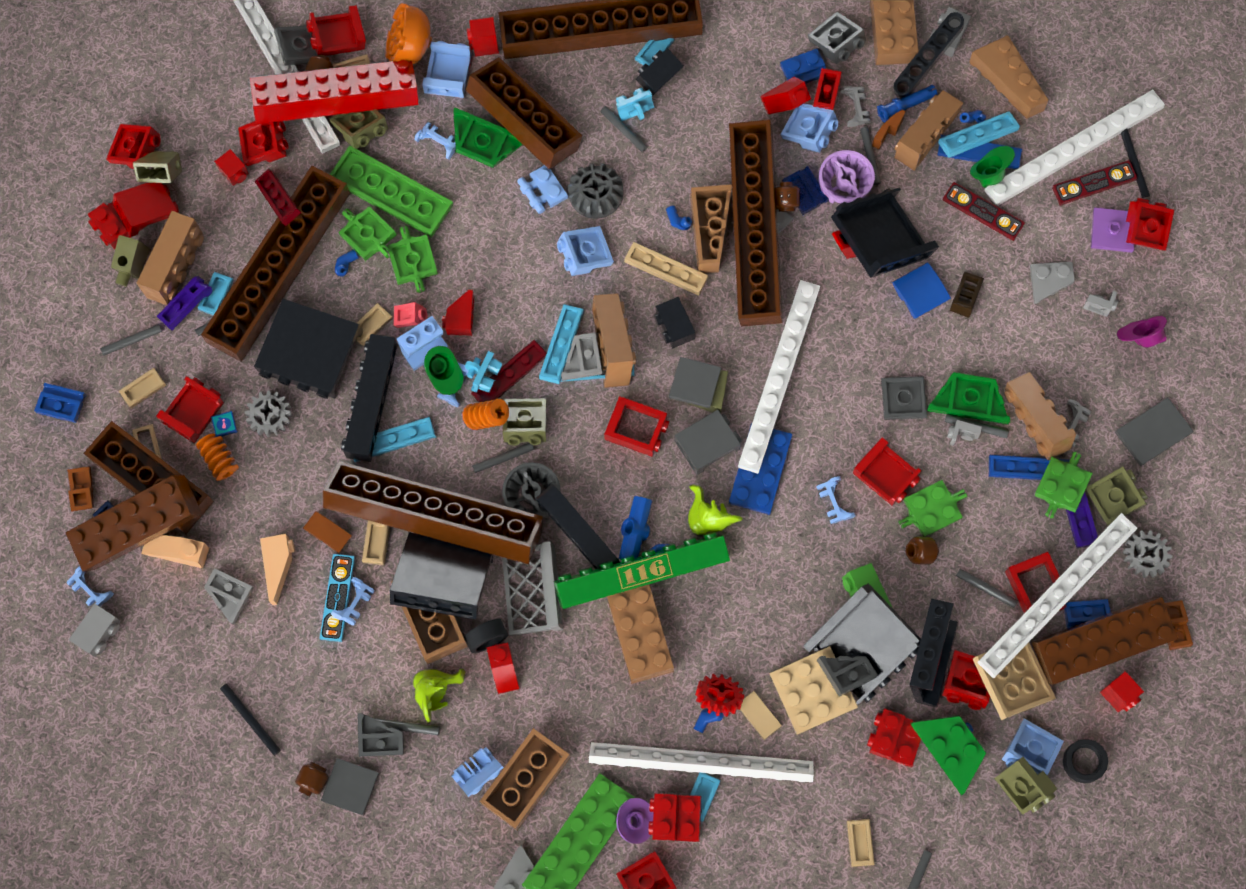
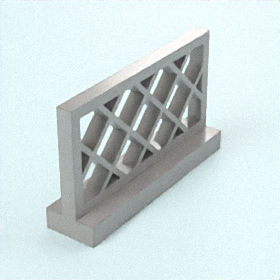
(551, 602)

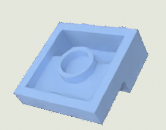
(810, 127)
(584, 250)
(1035, 746)

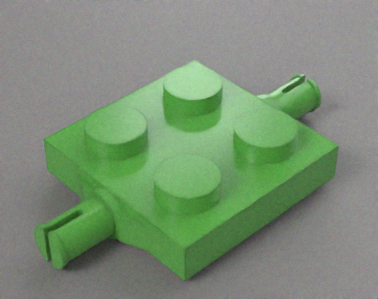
(367, 233)
(412, 259)
(1063, 484)
(932, 508)

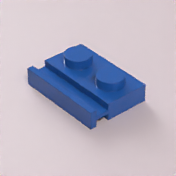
(804, 66)
(60, 403)

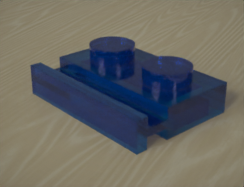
(810, 191)

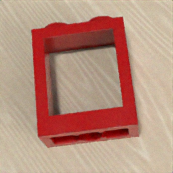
(611, 431)
(1028, 565)

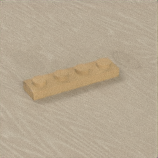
(666, 268)

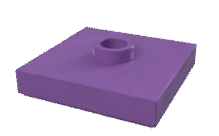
(1110, 230)

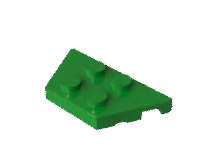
(482, 139)
(970, 398)
(952, 747)

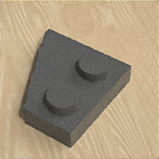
(846, 672)
(378, 738)

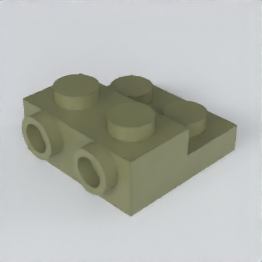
(360, 127)
(525, 421)
(1117, 495)
(1026, 787)

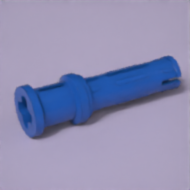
(897, 104)

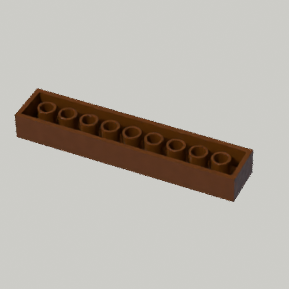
(596, 25)
(755, 223)
(275, 265)
(433, 512)

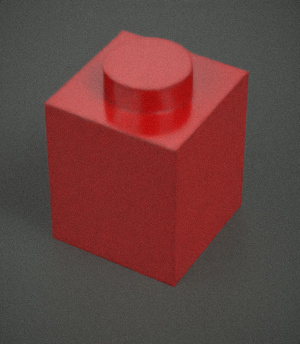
(232, 167)

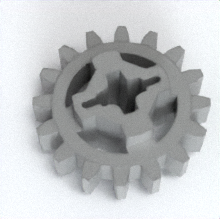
(261, 407)
(1153, 561)

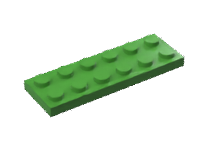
(392, 191)
(579, 838)

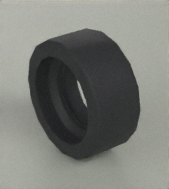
(486, 635)
(1099, 751)

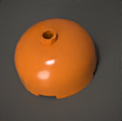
(411, 34)

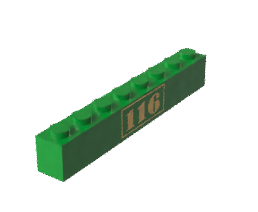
(642, 570)

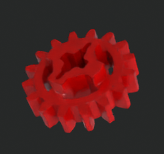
(719, 695)

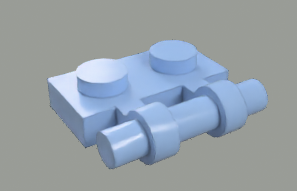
(547, 184)

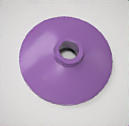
(640, 813)

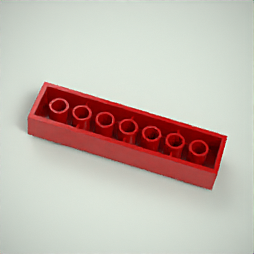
(333, 91)

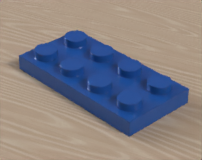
(759, 490)

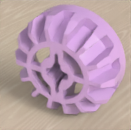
(850, 166)

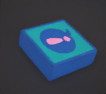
(224, 424)

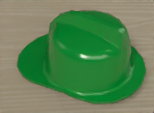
(992, 166)
(443, 370)

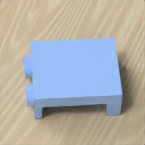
(447, 69)
(419, 340)

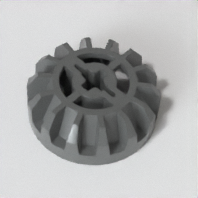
(595, 203)
(526, 475)

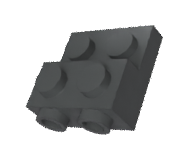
(838, 37)

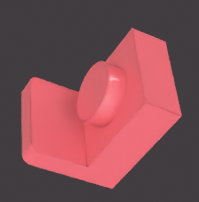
(409, 314)

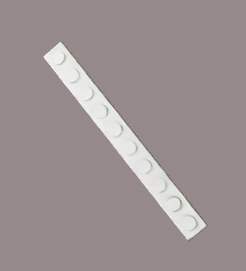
(265, 37)
(1075, 147)
(779, 377)
(1056, 596)
(701, 762)

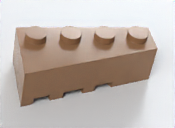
(1010, 76)
(927, 129)
(709, 220)
(613, 339)
(1039, 416)

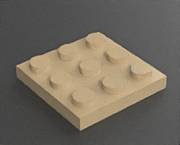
(1018, 685)
(809, 694)

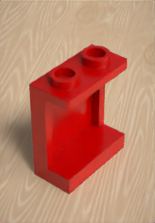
(336, 32)
(143, 206)
(191, 409)
(887, 473)

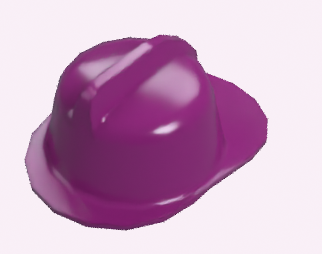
(1144, 332)

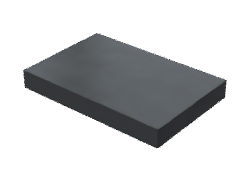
(1154, 431)

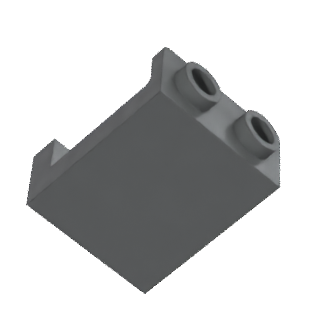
(707, 441)

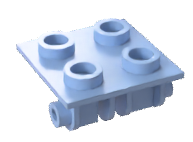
(486, 770)

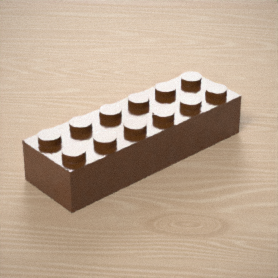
(524, 113)
(136, 466)
(133, 523)
(1104, 640)

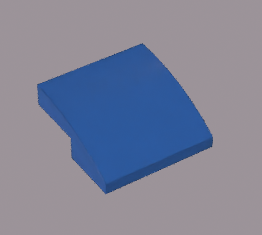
(921, 290)
(1083, 611)

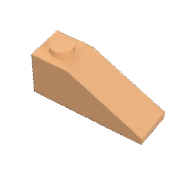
(177, 550)
(277, 560)

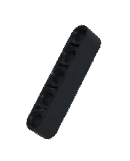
(933, 46)
(575, 527)

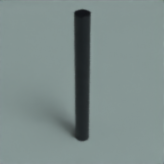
(1135, 163)
(249, 718)

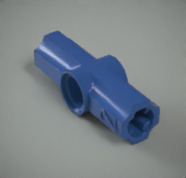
(635, 527)

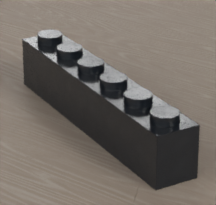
(370, 397)

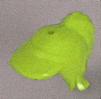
(707, 517)
(431, 687)

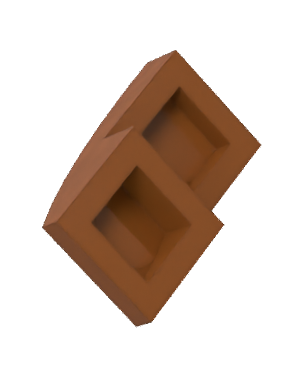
(890, 126)
(80, 489)
(327, 532)
(1179, 620)

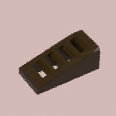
(963, 306)

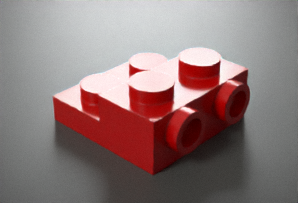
(262, 142)
(132, 144)
(109, 223)
(1149, 224)
(965, 682)
(894, 738)
(675, 817)
(646, 874)

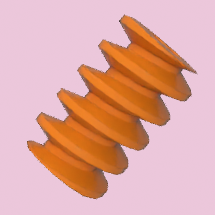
(486, 414)
(216, 456)

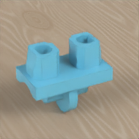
(634, 105)
(481, 381)

